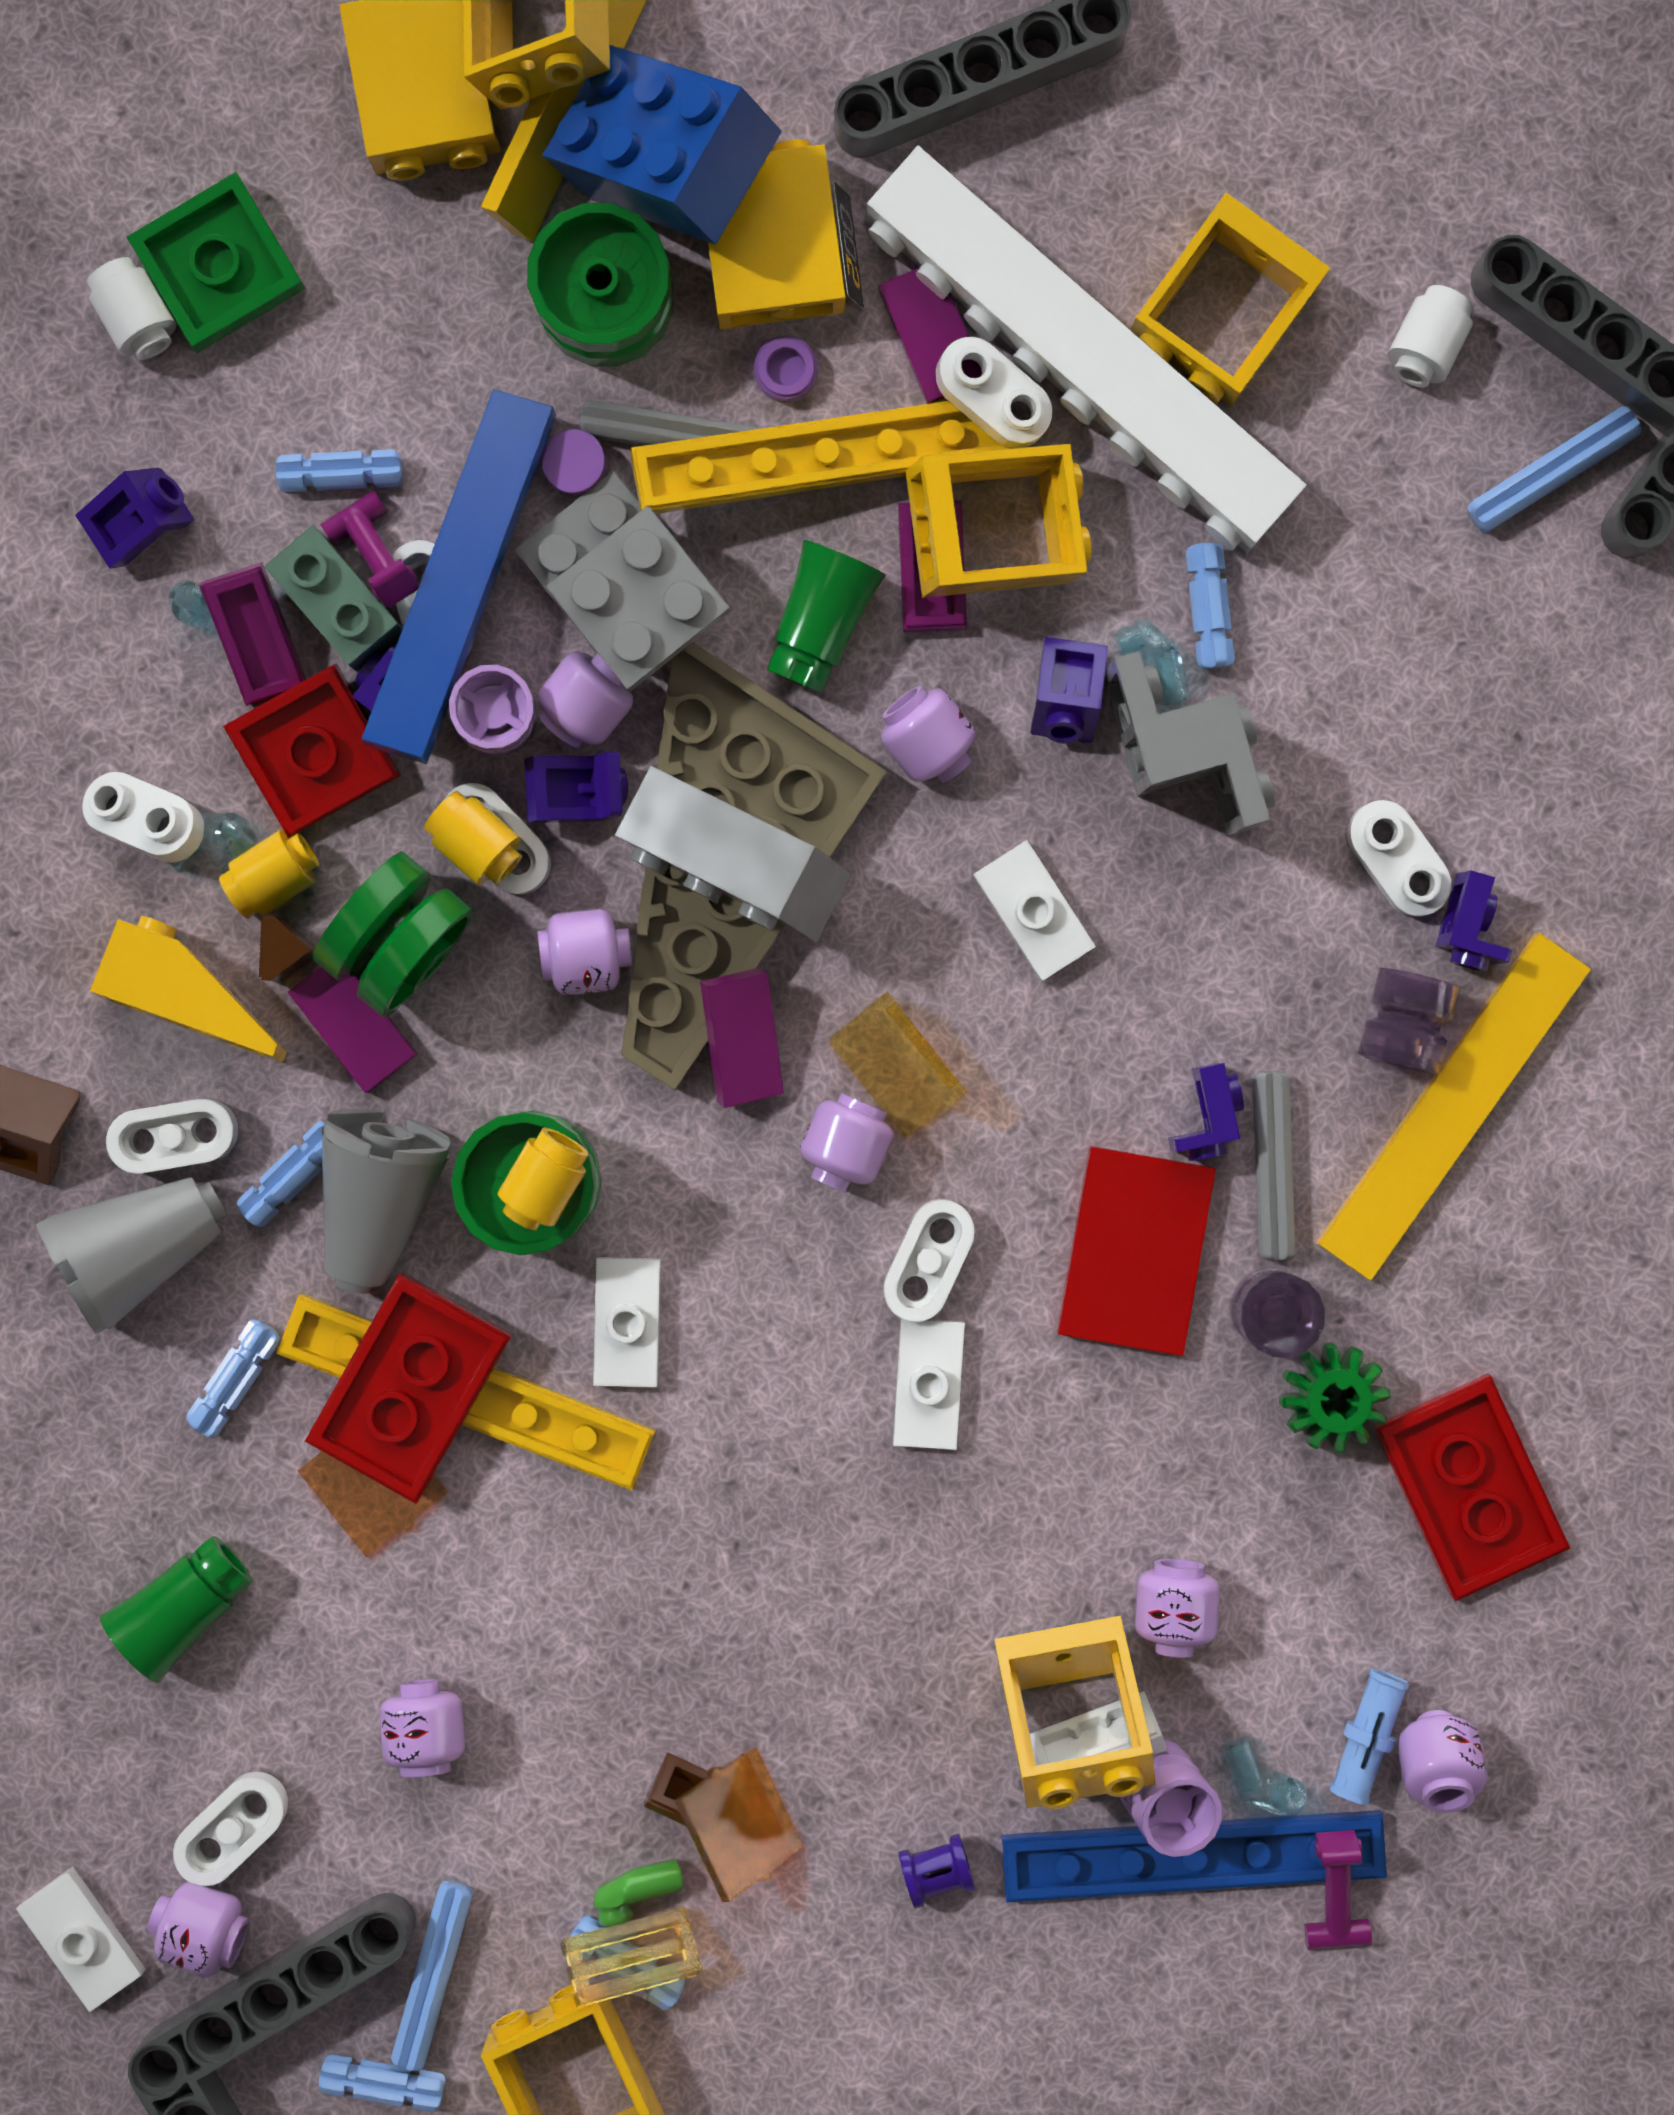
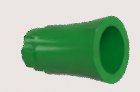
(821, 614)
(176, 1608)

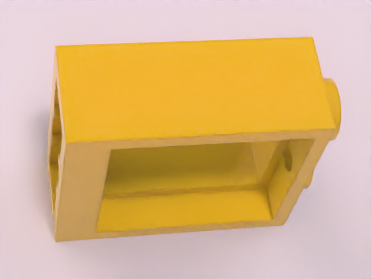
(537, 68)
(1264, 250)
(936, 524)
(1066, 1656)
(520, 2029)

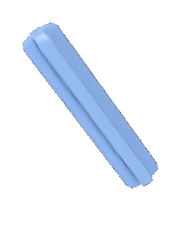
(1554, 469)
(431, 1975)

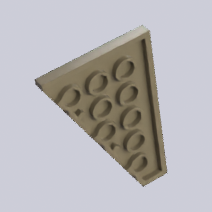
(769, 763)

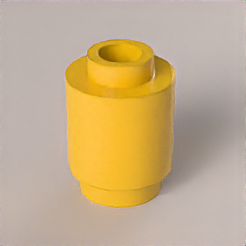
(473, 839)
(269, 874)
(543, 1179)

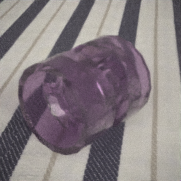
(1409, 1020)
(1277, 1312)

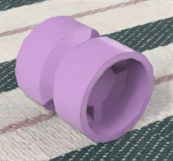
(493, 710)
(1180, 1810)

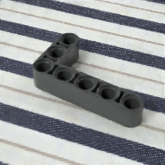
(960, 96)
(1575, 344)
(256, 2019)

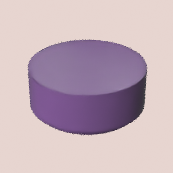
(785, 369)
(574, 462)

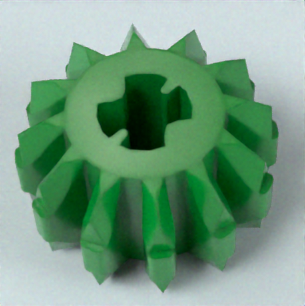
(1325, 1420)

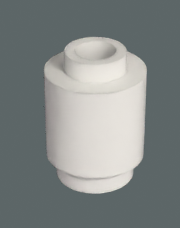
(131, 308)
(1431, 336)

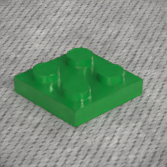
(216, 262)

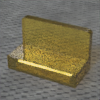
(897, 1065)

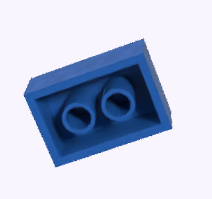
(663, 143)

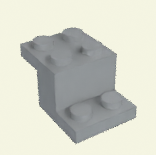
(622, 581)
(1188, 744)

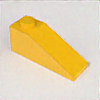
(167, 981)

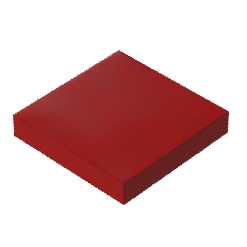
(310, 750)

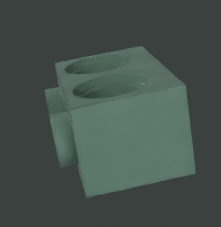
(334, 598)

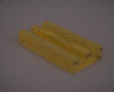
(580, 1971)

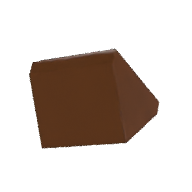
(282, 949)
(671, 1782)

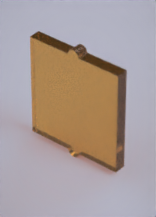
(363, 1506)
(739, 1824)

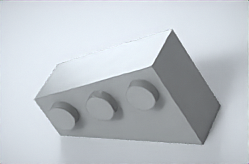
(732, 855)

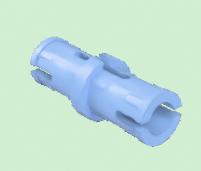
(1369, 1736)

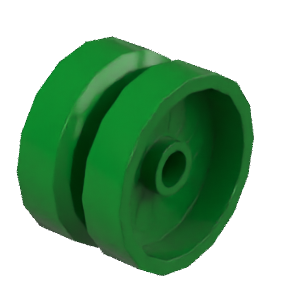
(628, 257)
(392, 934)
(484, 1166)

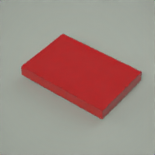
(1136, 1250)
(408, 1387)
(1471, 1487)

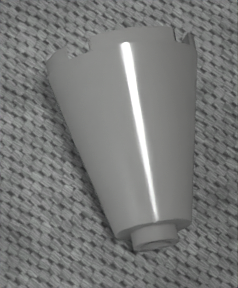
(374, 1192)
(129, 1245)

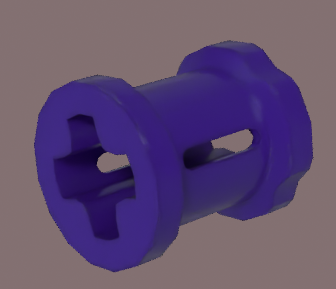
(948, 1855)

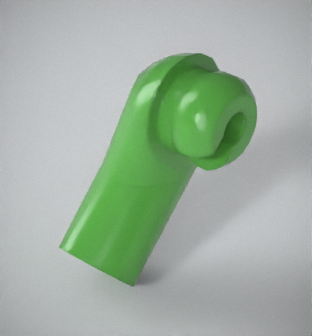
(635, 1886)

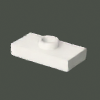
(1034, 910)
(627, 1322)
(928, 1384)
(1092, 1734)
(81, 1939)

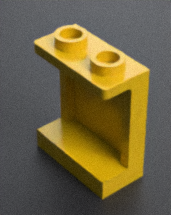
(413, 87)
(781, 244)

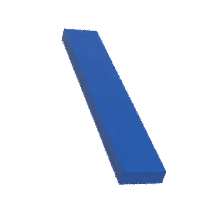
(459, 576)
(1239, 1855)

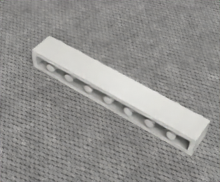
(1081, 351)

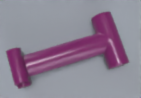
(391, 578)
(1337, 1853)

